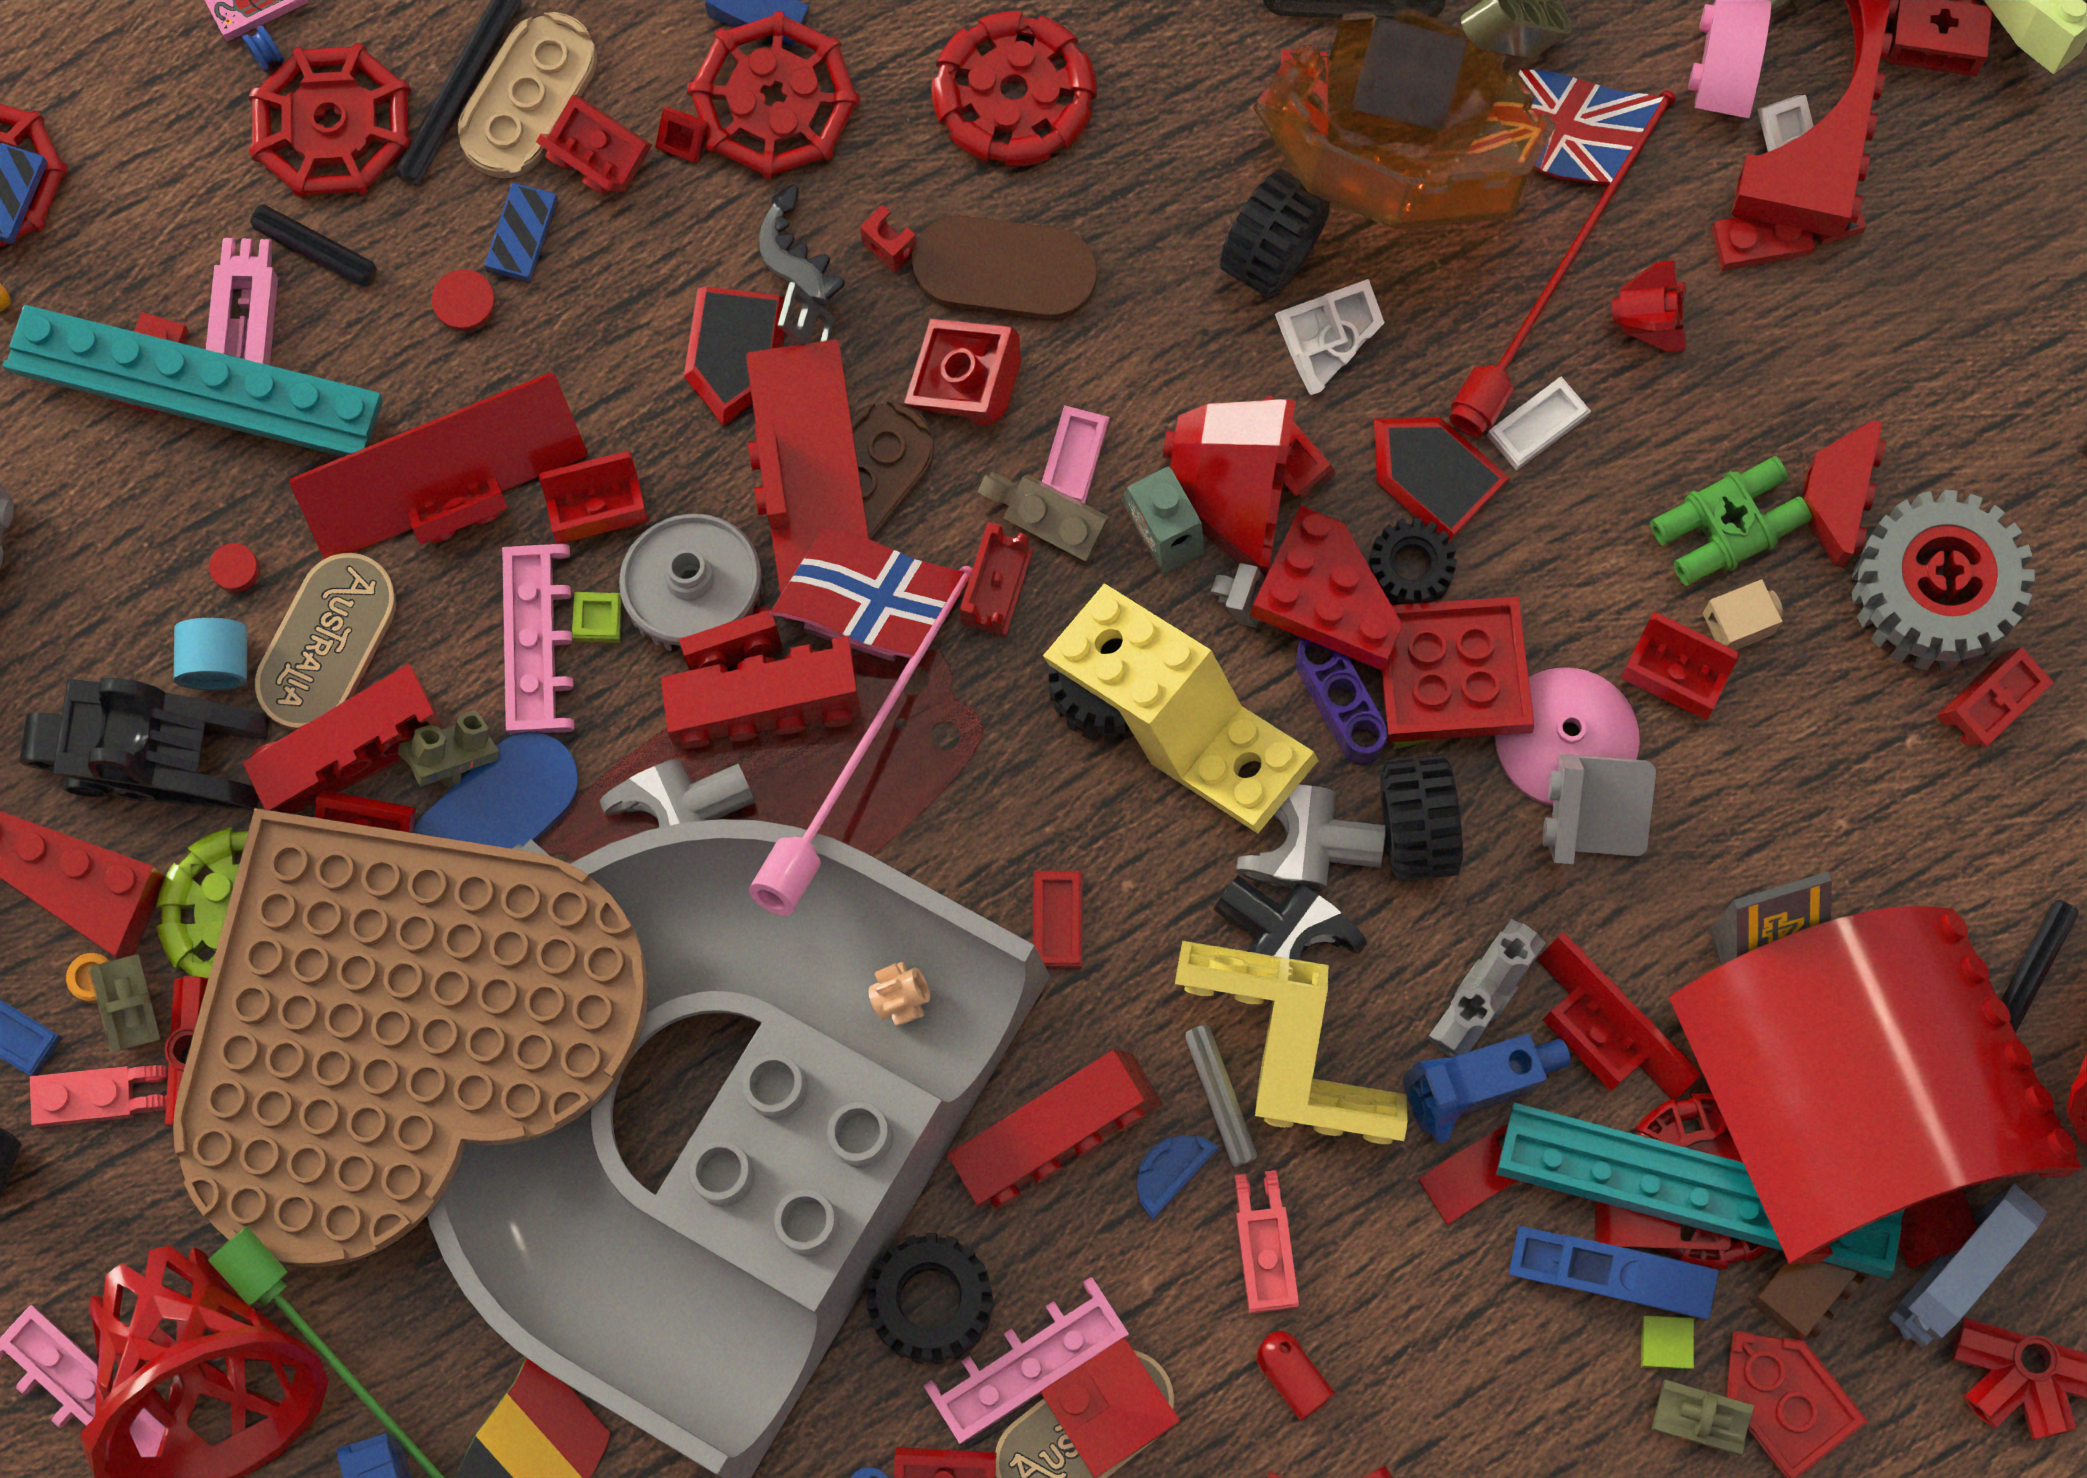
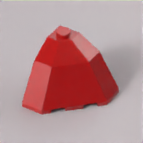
(1234, 471)

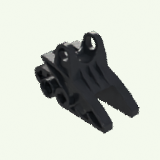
(138, 744)

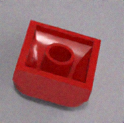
(966, 370)

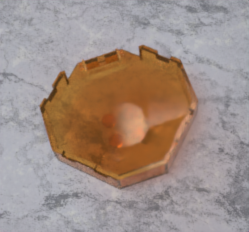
(1398, 168)

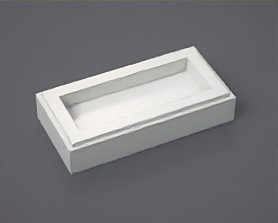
(1538, 423)

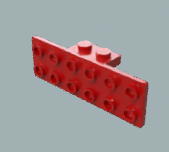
(803, 449)
(440, 471)

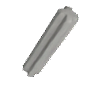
(1221, 1095)

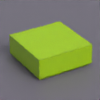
(597, 617)
(1667, 1342)

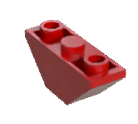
(1840, 490)

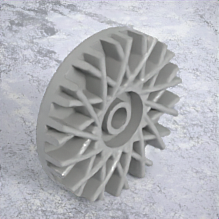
(689, 577)

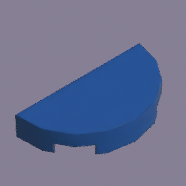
(1169, 1169)

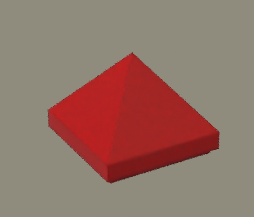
(681, 134)

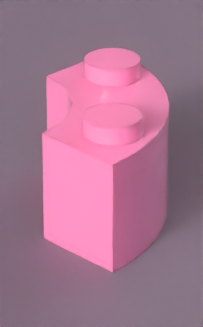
(1731, 55)

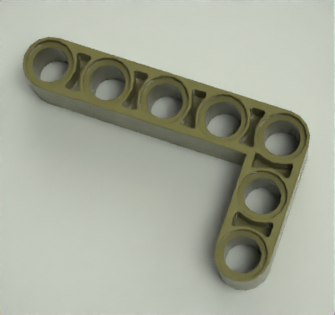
(1516, 26)

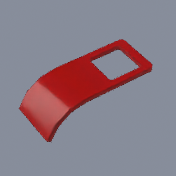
(1467, 1177)
(1638, 1230)

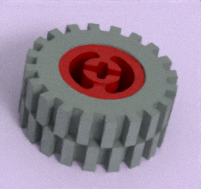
(1904, 595)

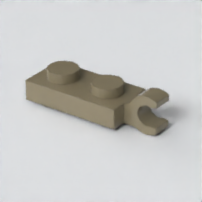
(1047, 513)

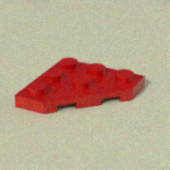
(1328, 592)

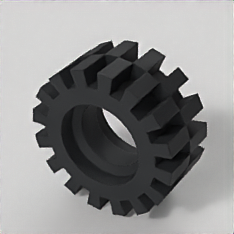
(1424, 539)

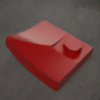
(1109, 1407)

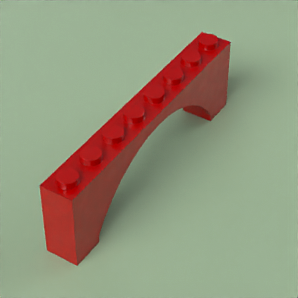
(1816, 175)

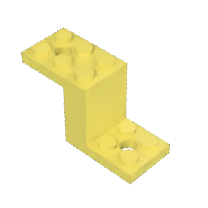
(1181, 707)
(1286, 1080)

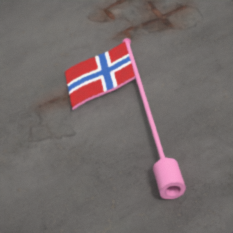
(882, 605)

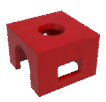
(885, 243)

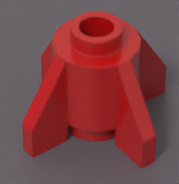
(1653, 307)

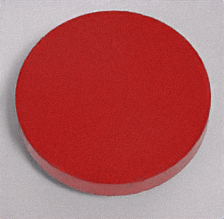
(463, 300)

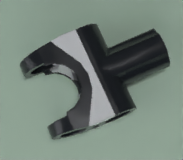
(1289, 927)

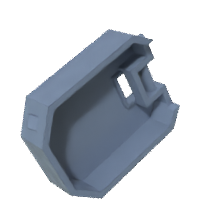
(1961, 1278)

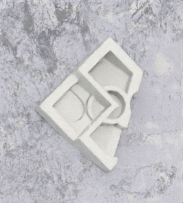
(1329, 331)

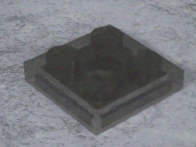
(1409, 73)

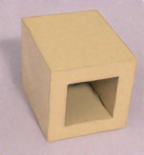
(1744, 615)

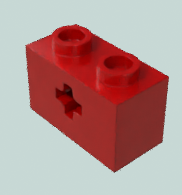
(1956, 49)

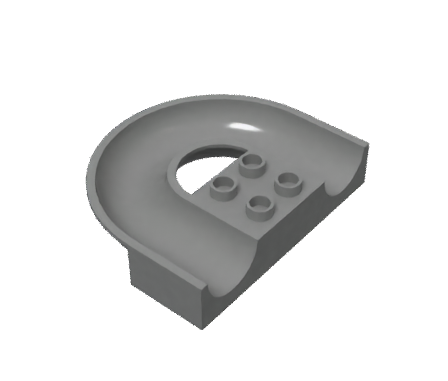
(733, 1279)

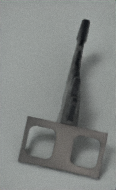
(804, 276)

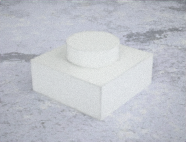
(1785, 121)

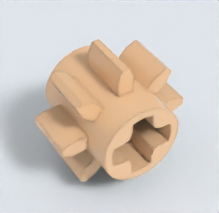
(899, 993)

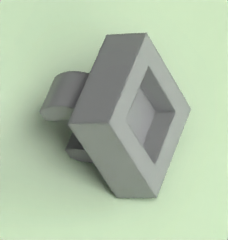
(1240, 592)

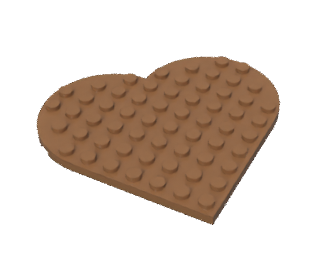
(382, 1015)

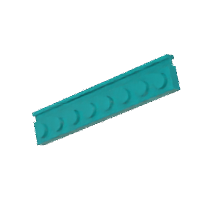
(192, 382)
(1665, 1183)

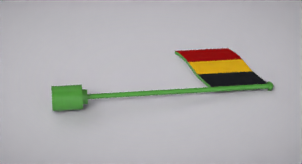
(531, 1432)

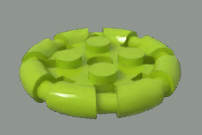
(209, 901)

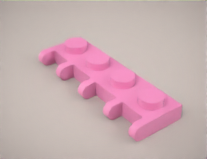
(532, 638)
(1029, 1367)
(67, 1374)

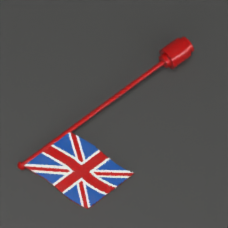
(1594, 143)

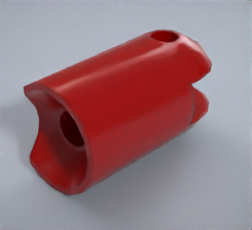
(1293, 1374)

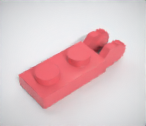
(93, 1095)
(1265, 1249)

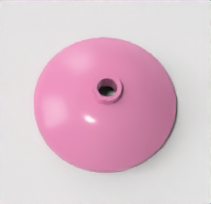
(1561, 697)

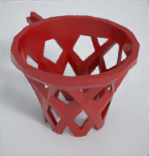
(182, 1451)

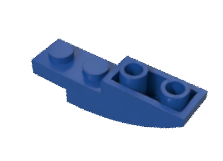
(1614, 1272)

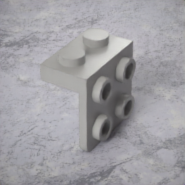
(1599, 806)

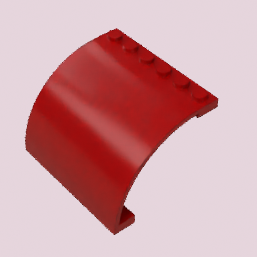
(1868, 1073)

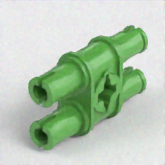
(1732, 498)

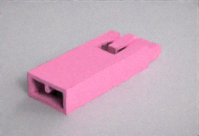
(259, 283)

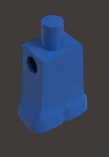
(1477, 1080)

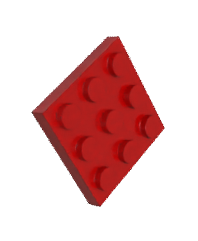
(1457, 671)

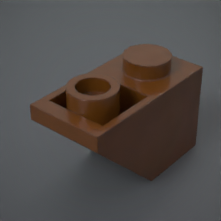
(1802, 1293)

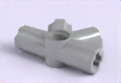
(1486, 989)

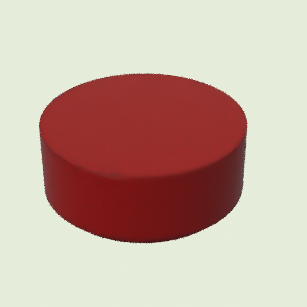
(234, 568)

